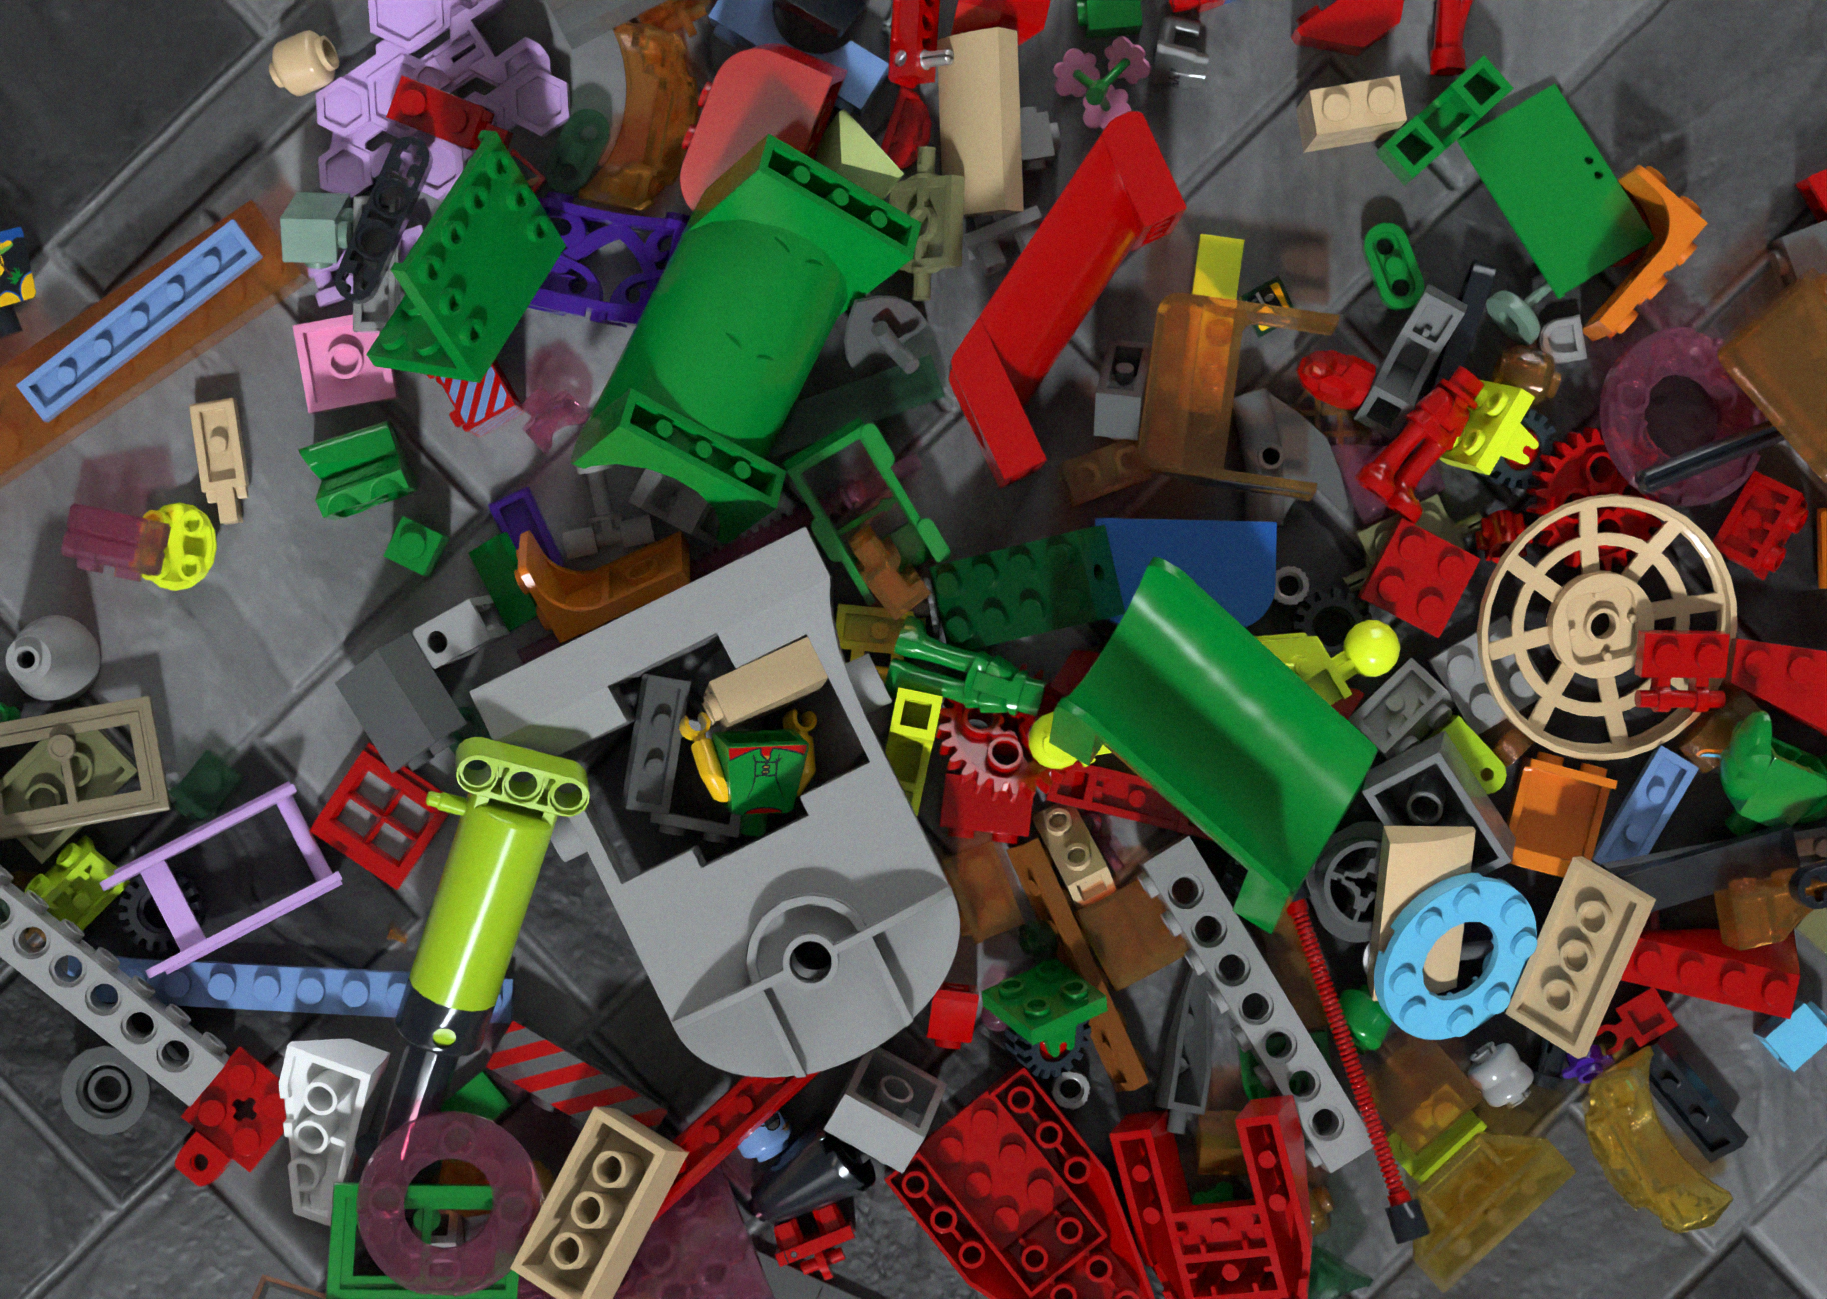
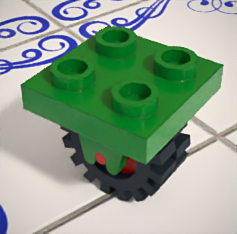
(1045, 1015)

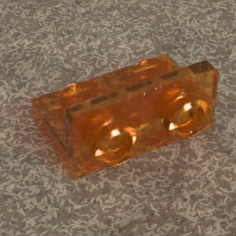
(982, 892)

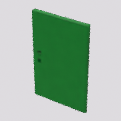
(1553, 195)

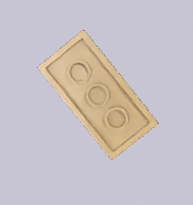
(1580, 956)

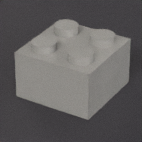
(886, 1108)

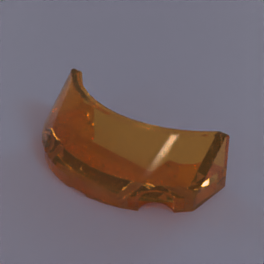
(655, 120)

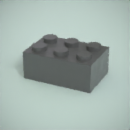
(1439, 789)

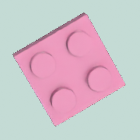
(337, 368)

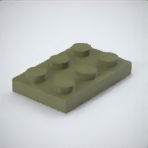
(39, 783)

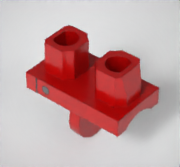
(832, 1231)

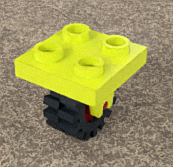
(1503, 438)

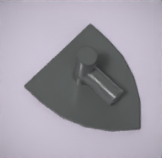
(878, 331)

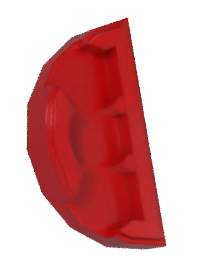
(907, 129)

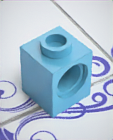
(1796, 1038)

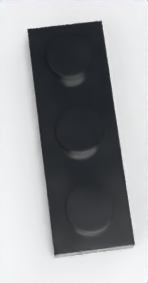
(1691, 1102)

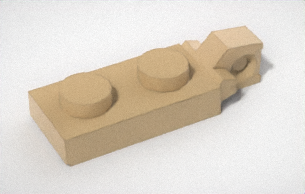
(221, 456)

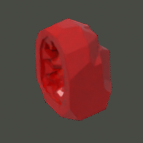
(1336, 378)

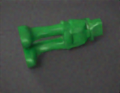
(990, 681)

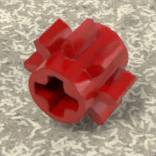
(1499, 533)

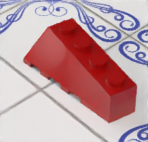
(1702, 967)

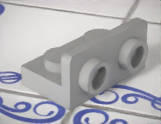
(1403, 710)

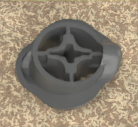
(1349, 924)

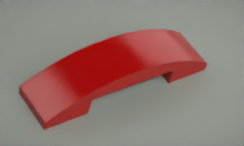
(1119, 796)

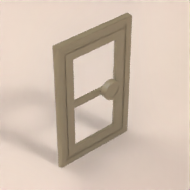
(61, 747)

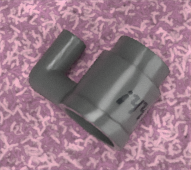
(1174, 63)

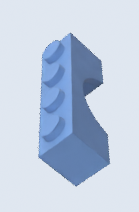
(754, 25)

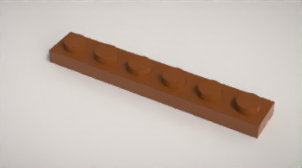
(1053, 904)

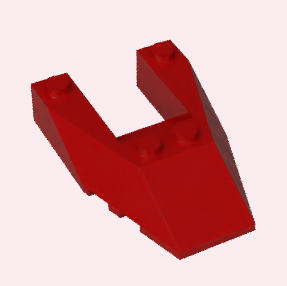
(1221, 1247)

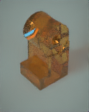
(1714, 730)

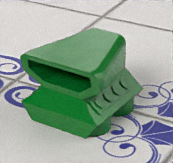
(359, 470)

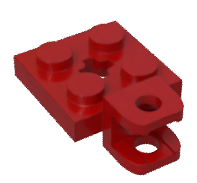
(220, 1133)

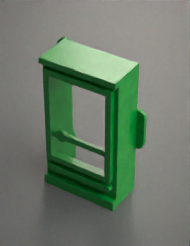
(914, 540)

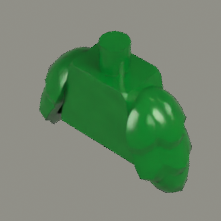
(1770, 778)

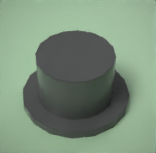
(105, 1091)

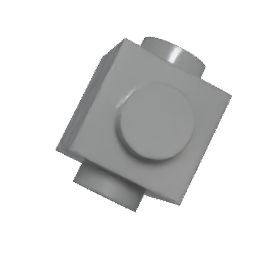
(1037, 140)

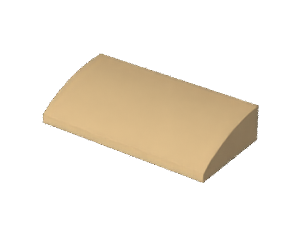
(982, 119)
(1410, 864)

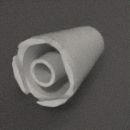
(54, 659)

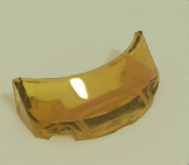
(1639, 1154)

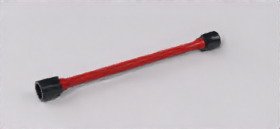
(1404, 1213)

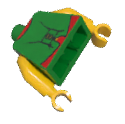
(755, 769)

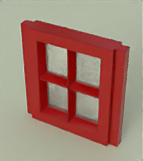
(381, 818)

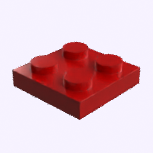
(1418, 577)

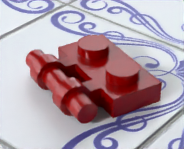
(1681, 655)

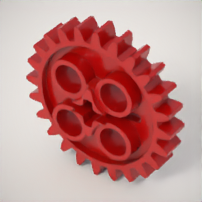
(1570, 474)
(974, 748)

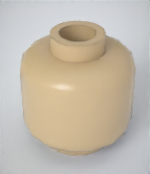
(303, 63)

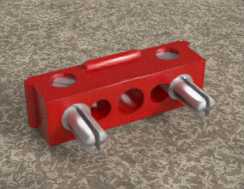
(914, 42)

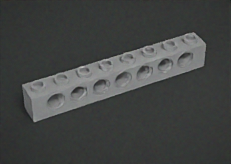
(1180, 858)
(111, 1021)

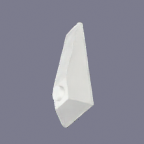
(328, 1104)

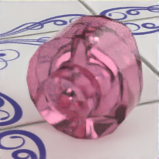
(550, 415)

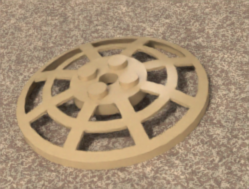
(1579, 603)

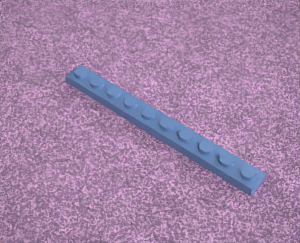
(280, 987)

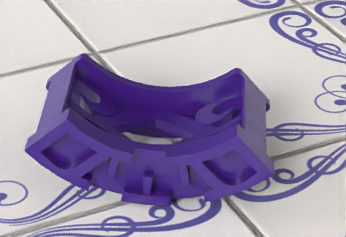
(556, 291)

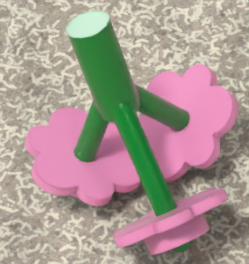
(1101, 100)

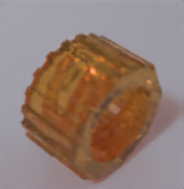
(1511, 746)

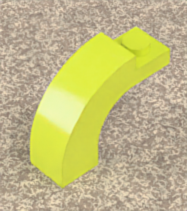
(912, 740)

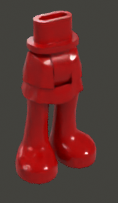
(1437, 419)

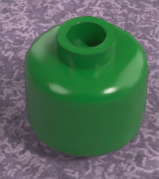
(1365, 1019)

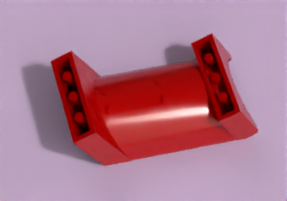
(1110, 206)

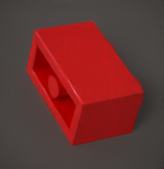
(969, 812)

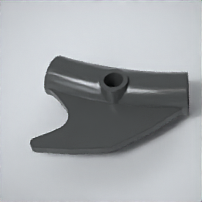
(1298, 451)

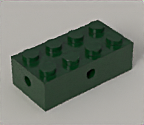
(1027, 589)

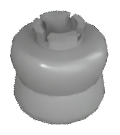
(1500, 1075)

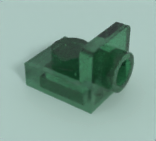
(205, 787)

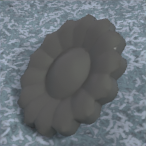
(928, 608)

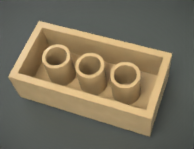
(599, 1208)

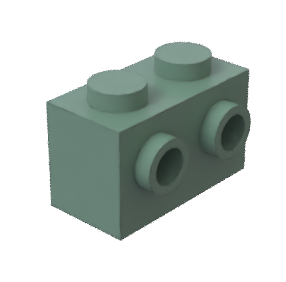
(316, 228)

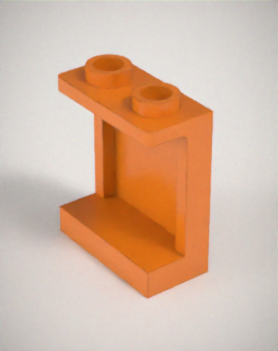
(1556, 813)

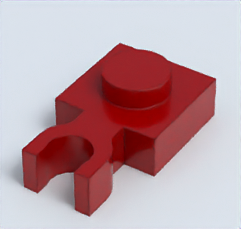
(1642, 1018)

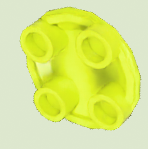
(189, 546)

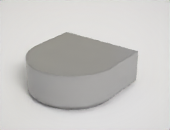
(1563, 339)

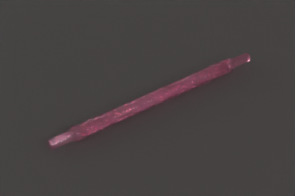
(870, 484)

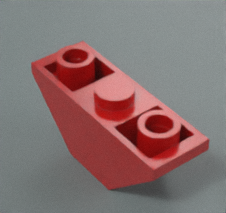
(1348, 25)

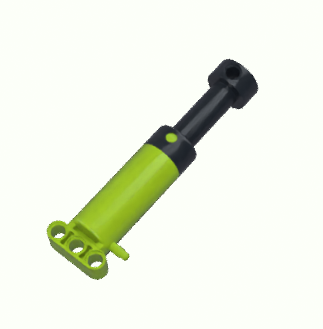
(472, 923)

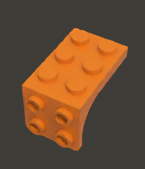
(1674, 226)
(585, 600)

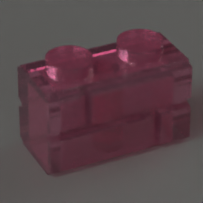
(115, 540)

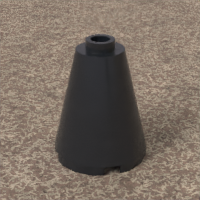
(810, 1175)

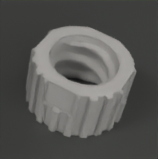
(1303, 586)
(1077, 1101)

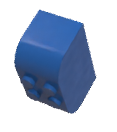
(1224, 558)

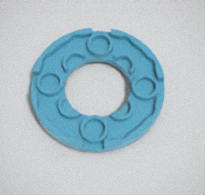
(1417, 928)

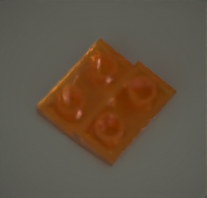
(1130, 934)

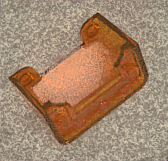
(1783, 364)

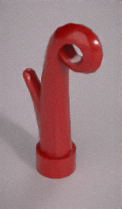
(1448, 52)

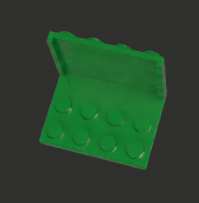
(470, 272)

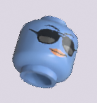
(768, 1138)

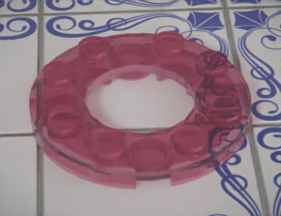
(1627, 395)
(395, 1164)

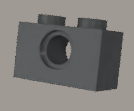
(1121, 390)

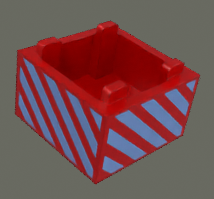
(483, 404)

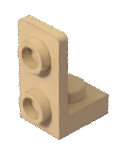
(1074, 853)

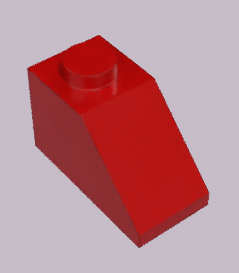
(953, 1014)

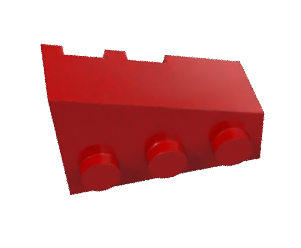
(1781, 679)

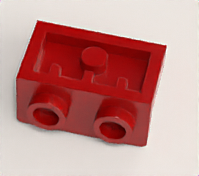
(1761, 524)

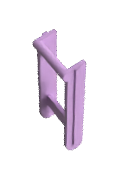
(174, 904)

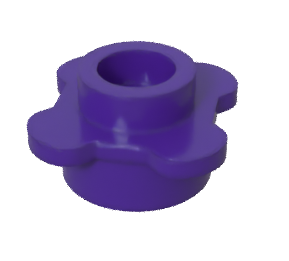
(1587, 1067)

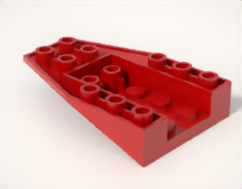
(1021, 1200)

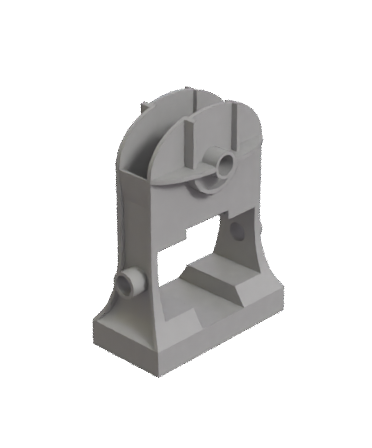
(728, 928)

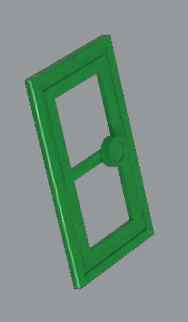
(425, 1200)

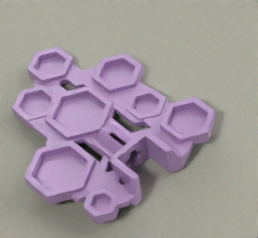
(359, 101)

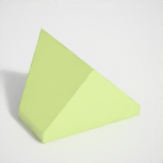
(857, 157)

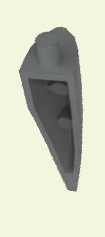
(1187, 1054)

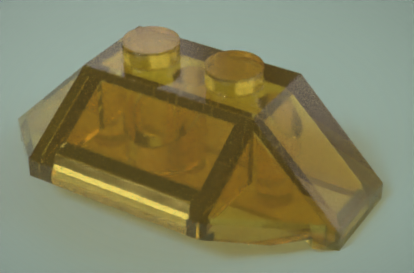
(1482, 1199)

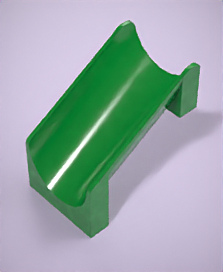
(739, 326)
(1219, 735)

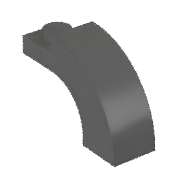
(1409, 361)

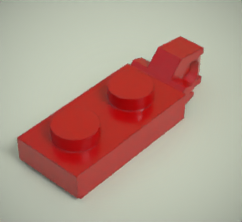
(442, 114)

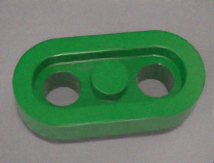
(1396, 266)

